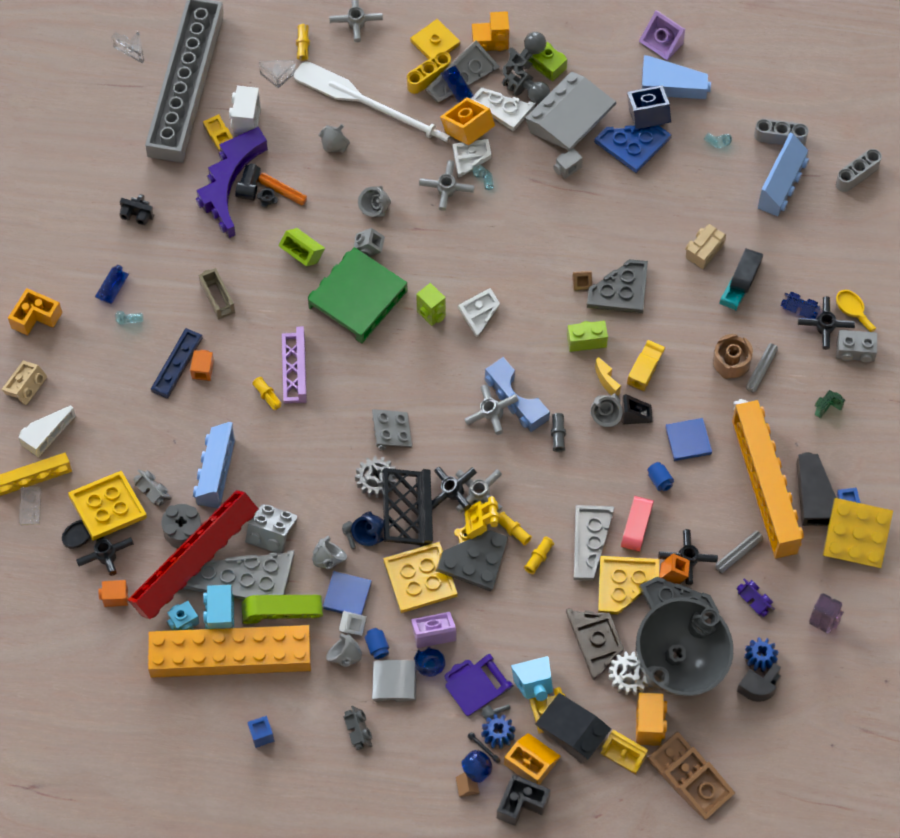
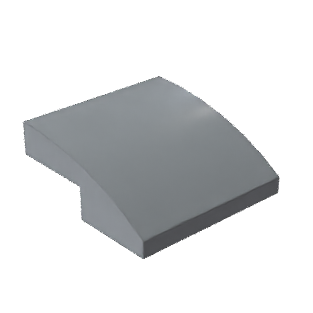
(394, 680)

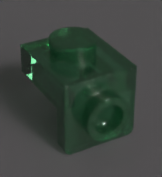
(831, 398)

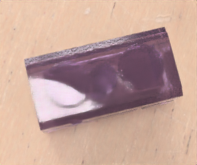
(826, 613)

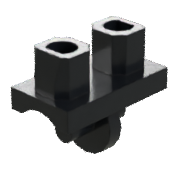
(137, 207)

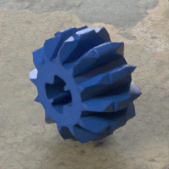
(761, 647)
(500, 724)

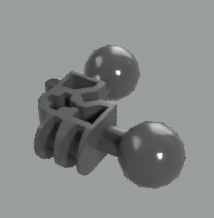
(534, 44)

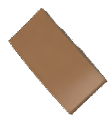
(691, 775)

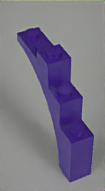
(234, 156)

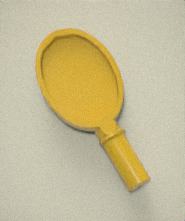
(853, 306)

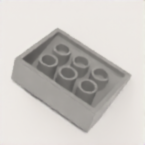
(569, 111)

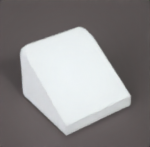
(352, 623)

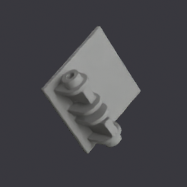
(391, 428)

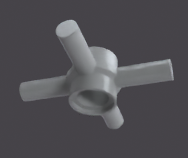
(356, 19)
(446, 191)
(491, 409)
(479, 484)

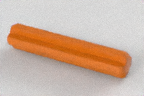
(282, 188)

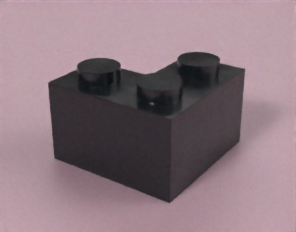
(519, 795)

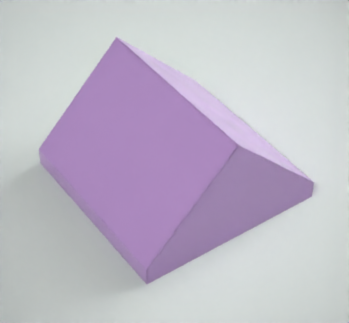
(663, 35)
(434, 629)

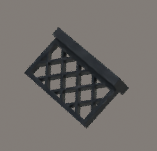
(424, 506)

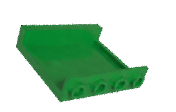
(358, 293)

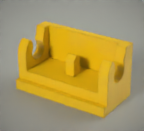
(624, 751)

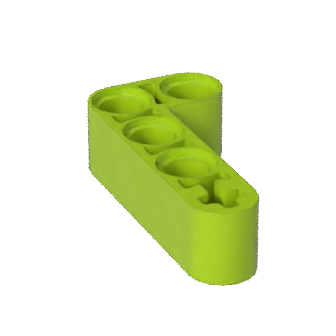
(280, 607)

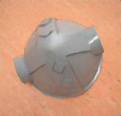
(333, 139)
(374, 201)
(606, 410)
(327, 554)
(345, 651)

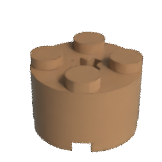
(732, 356)

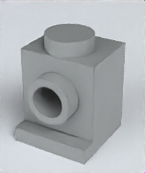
(568, 163)

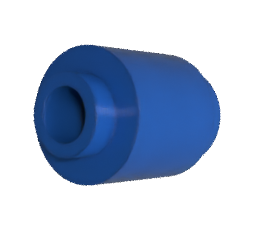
(660, 476)
(377, 643)

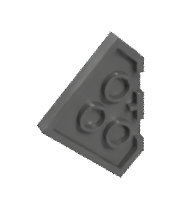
(621, 288)
(475, 560)
(659, 590)

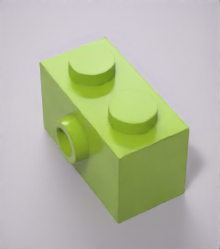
(549, 62)
(301, 247)
(431, 304)
(587, 336)

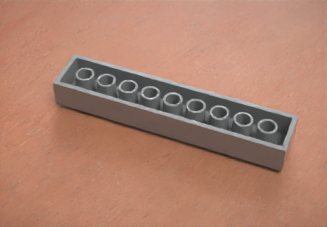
(184, 80)

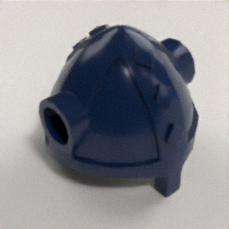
(368, 529)

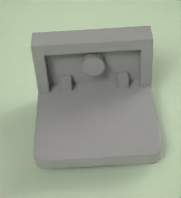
(270, 528)

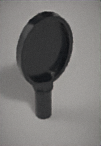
(75, 535)

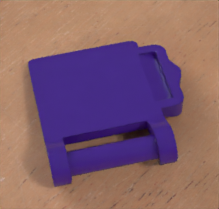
(471, 685)

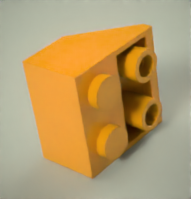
(531, 759)

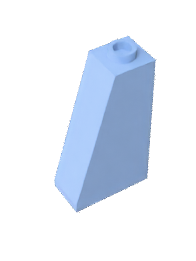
(676, 79)

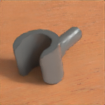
(347, 531)
(489, 712)

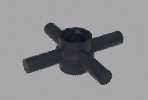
(826, 329)
(458, 490)
(691, 551)
(105, 553)

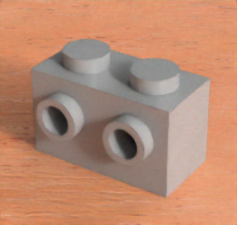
(856, 346)

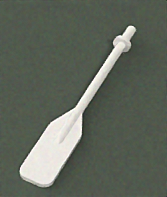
(342, 89)

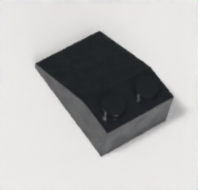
(573, 727)

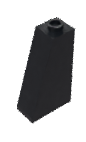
(814, 491)

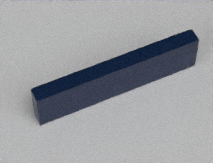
(176, 363)

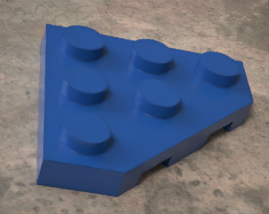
(633, 145)

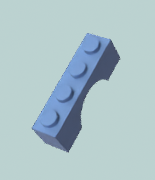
(531, 412)

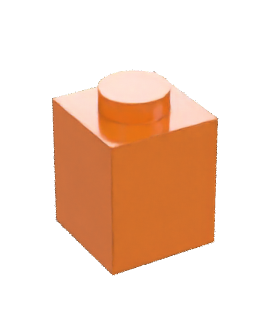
(202, 365)
(674, 569)
(114, 593)

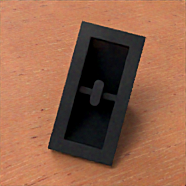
(635, 411)

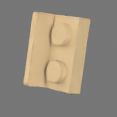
(25, 382)

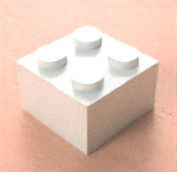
(245, 110)

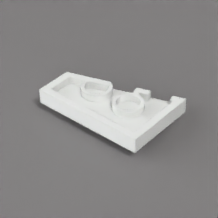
(504, 109)

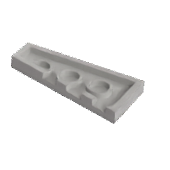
(472, 65)
(590, 535)

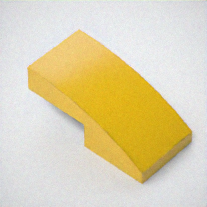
(217, 130)
(604, 374)

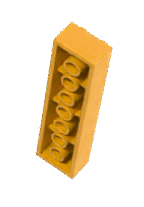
(767, 479)
(229, 651)

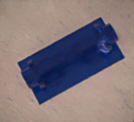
(457, 83)
(112, 284)
(793, 302)

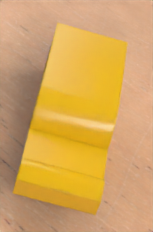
(645, 365)

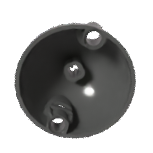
(701, 655)

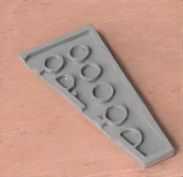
(246, 574)

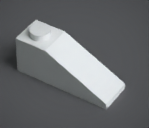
(45, 430)

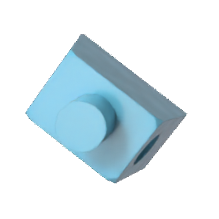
(533, 678)

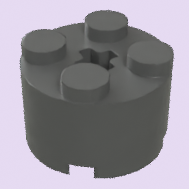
(179, 516)

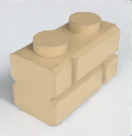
(705, 246)

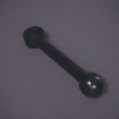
(471, 736)

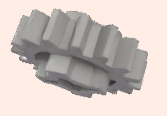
(369, 482)

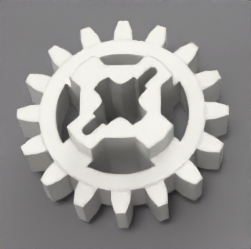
(631, 665)

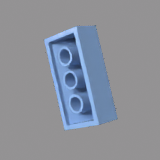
(783, 176)
(215, 465)

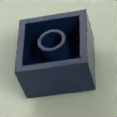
(649, 107)

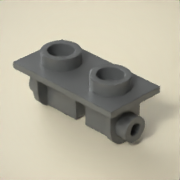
(356, 719)

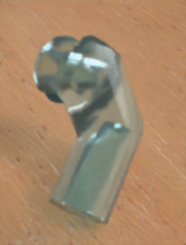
(719, 141)
(486, 175)
(122, 318)

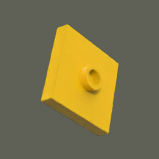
(434, 39)

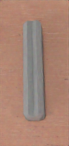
(762, 367)
(739, 551)

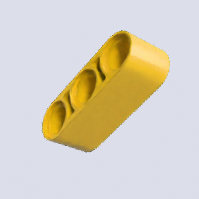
(420, 73)

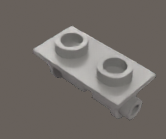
(157, 491)

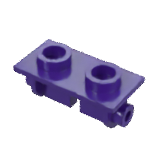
(750, 591)

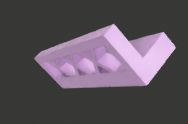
(300, 364)

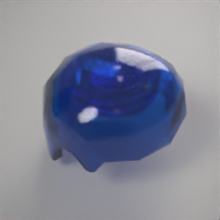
(429, 662)
(477, 765)

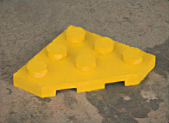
(621, 580)

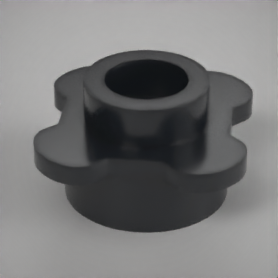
(267, 192)

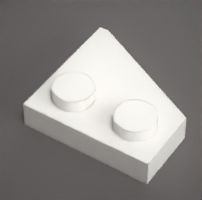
(470, 156)
(479, 310)

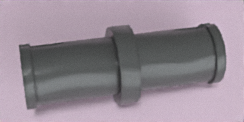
(558, 432)

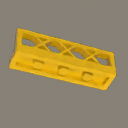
(34, 473)

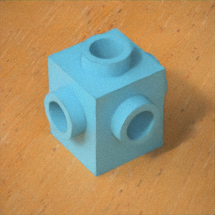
(182, 617)

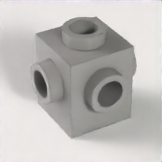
(369, 242)

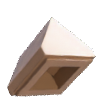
(582, 280)
(466, 786)

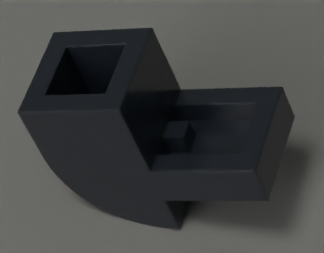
(759, 688)

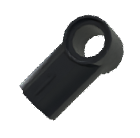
(248, 185)

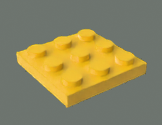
(107, 505)
(857, 533)
(416, 578)

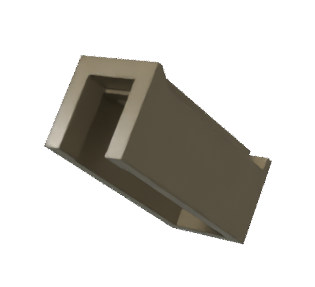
(210, 278)

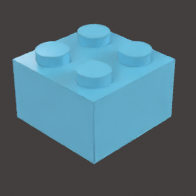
(219, 607)

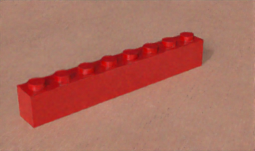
(193, 554)

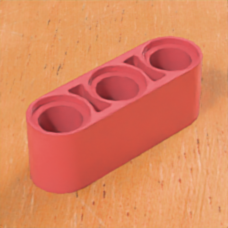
(637, 523)

